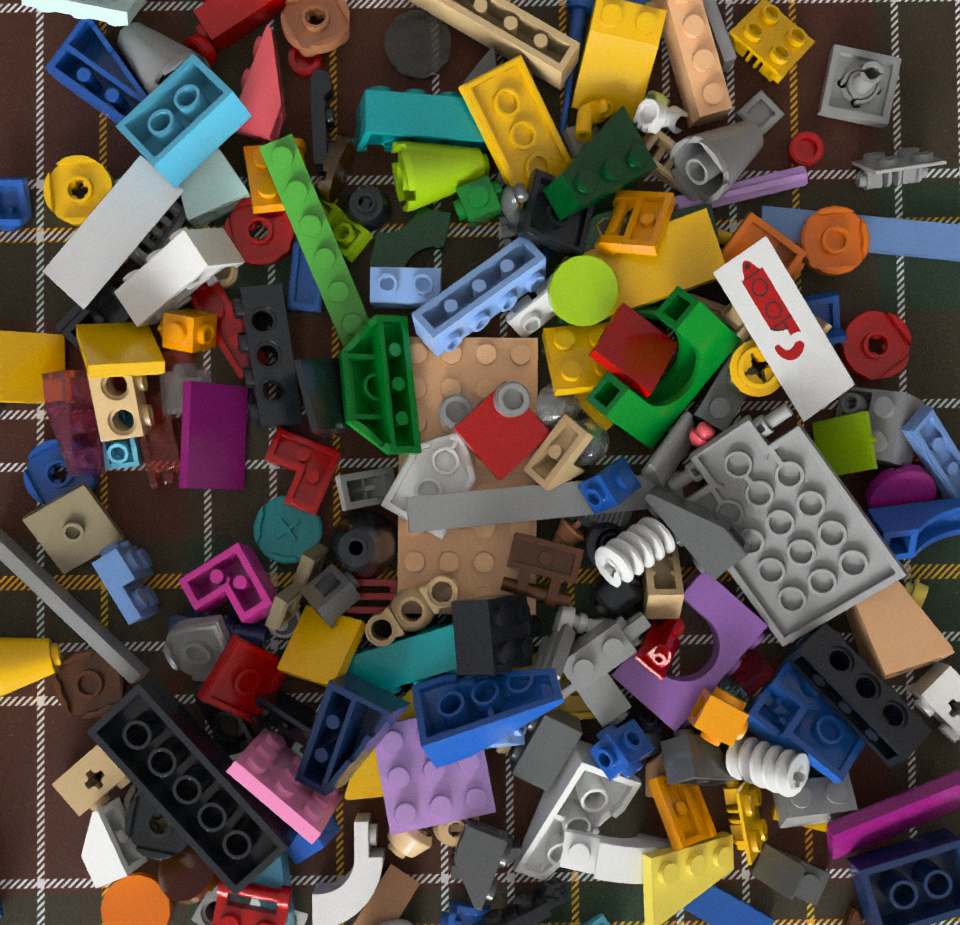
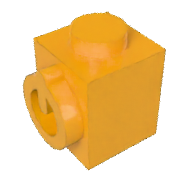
(188, 330)
(719, 717)

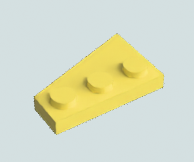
(680, 876)

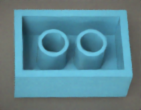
(184, 120)

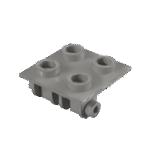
(903, 168)

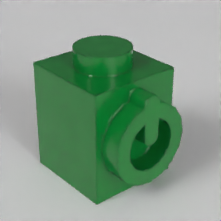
(478, 202)

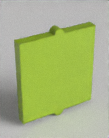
(847, 442)

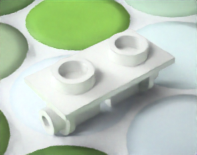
(531, 314)

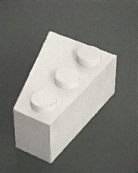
(176, 272)

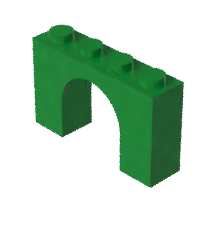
(701, 351)

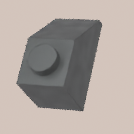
(693, 761)

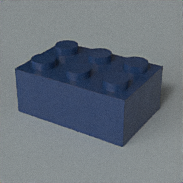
(909, 880)

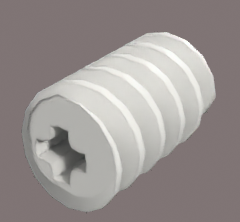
(634, 551)
(768, 766)

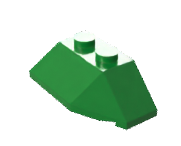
(380, 385)

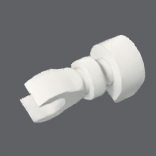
(654, 115)
(578, 622)

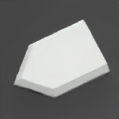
(439, 469)

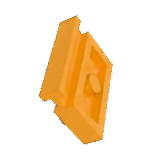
(682, 812)

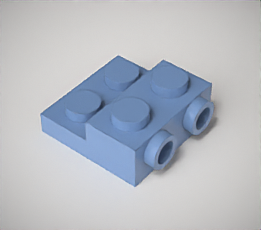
(123, 573)

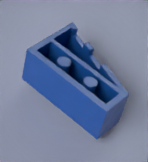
(96, 72)

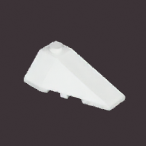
(578, 801)

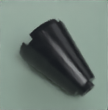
(378, 543)

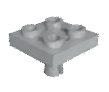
(861, 74)

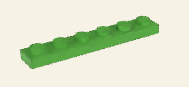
(315, 236)

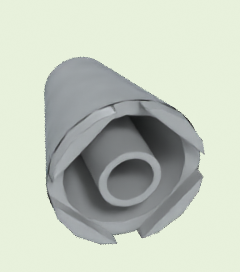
(152, 54)
(714, 159)

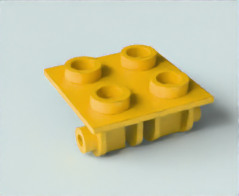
(771, 39)
(747, 827)

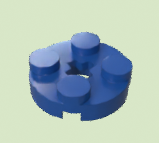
(41, 467)

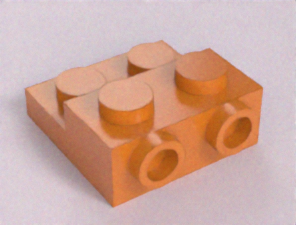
(754, 229)

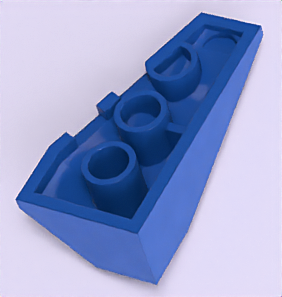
(471, 713)

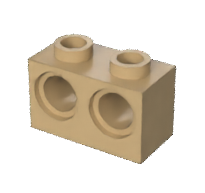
(110, 401)

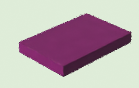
(213, 436)

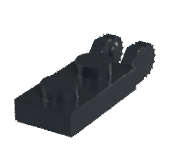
(321, 116)

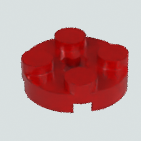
(255, 251)
(894, 349)

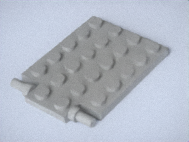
(806, 531)

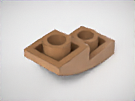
(389, 898)

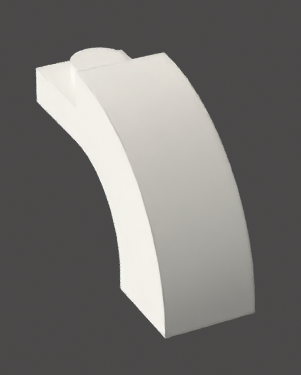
(608, 857)
(345, 897)

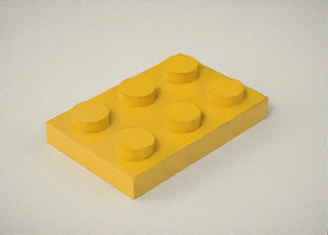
(569, 359)

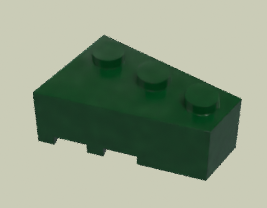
(601, 167)

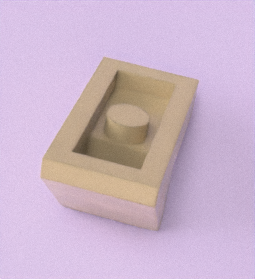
(557, 455)

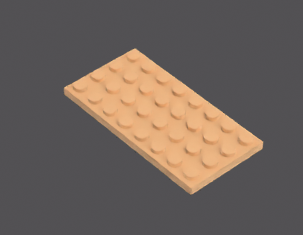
(476, 553)

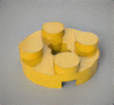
(65, 178)

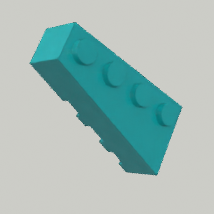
(414, 116)
(407, 659)

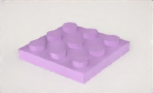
(427, 796)

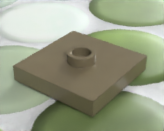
(73, 527)

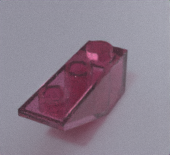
(74, 421)

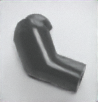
(510, 203)

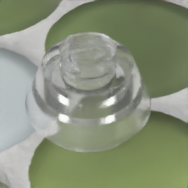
(552, 408)
(597, 447)

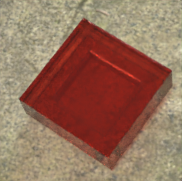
(752, 672)

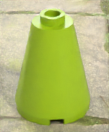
(434, 171)

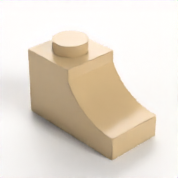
(663, 588)

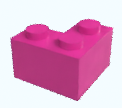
(233, 577)

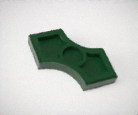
(424, 232)

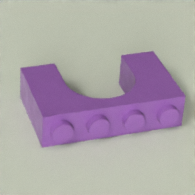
(733, 632)

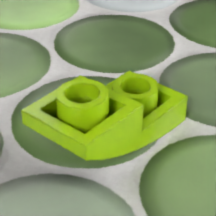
(350, 236)

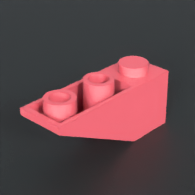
(263, 92)

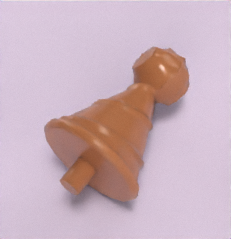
(569, 532)

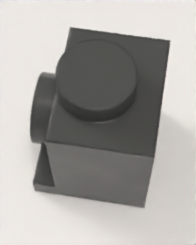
(331, 594)

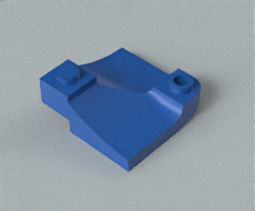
(799, 719)

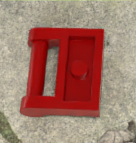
(237, 913)

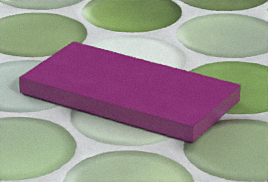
(893, 815)

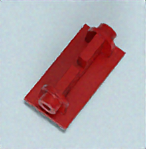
(660, 646)

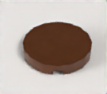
(88, 684)
(186, 877)

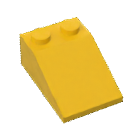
(618, 54)

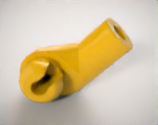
(590, 115)

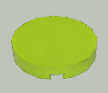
(583, 290)

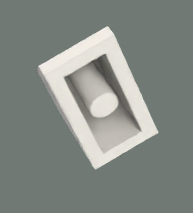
(107, 848)

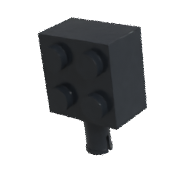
(493, 634)

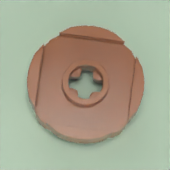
(318, 38)

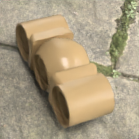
(399, 621)

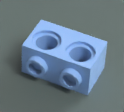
(403, 287)

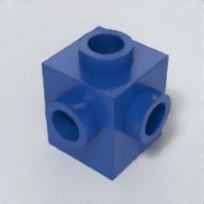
(621, 749)

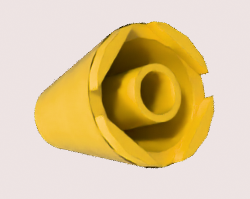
(26, 661)

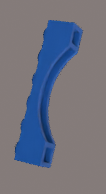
(916, 525)

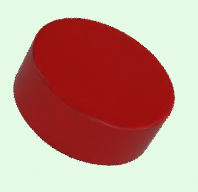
(203, 46)
(302, 65)
(805, 149)

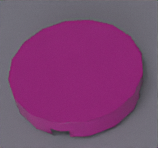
(900, 487)

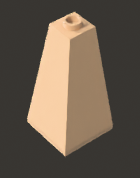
(895, 633)

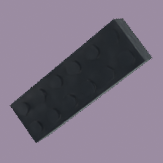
(188, 783)

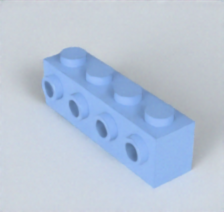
(480, 296)

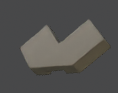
(287, 601)

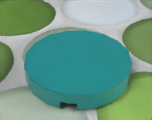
(285, 531)

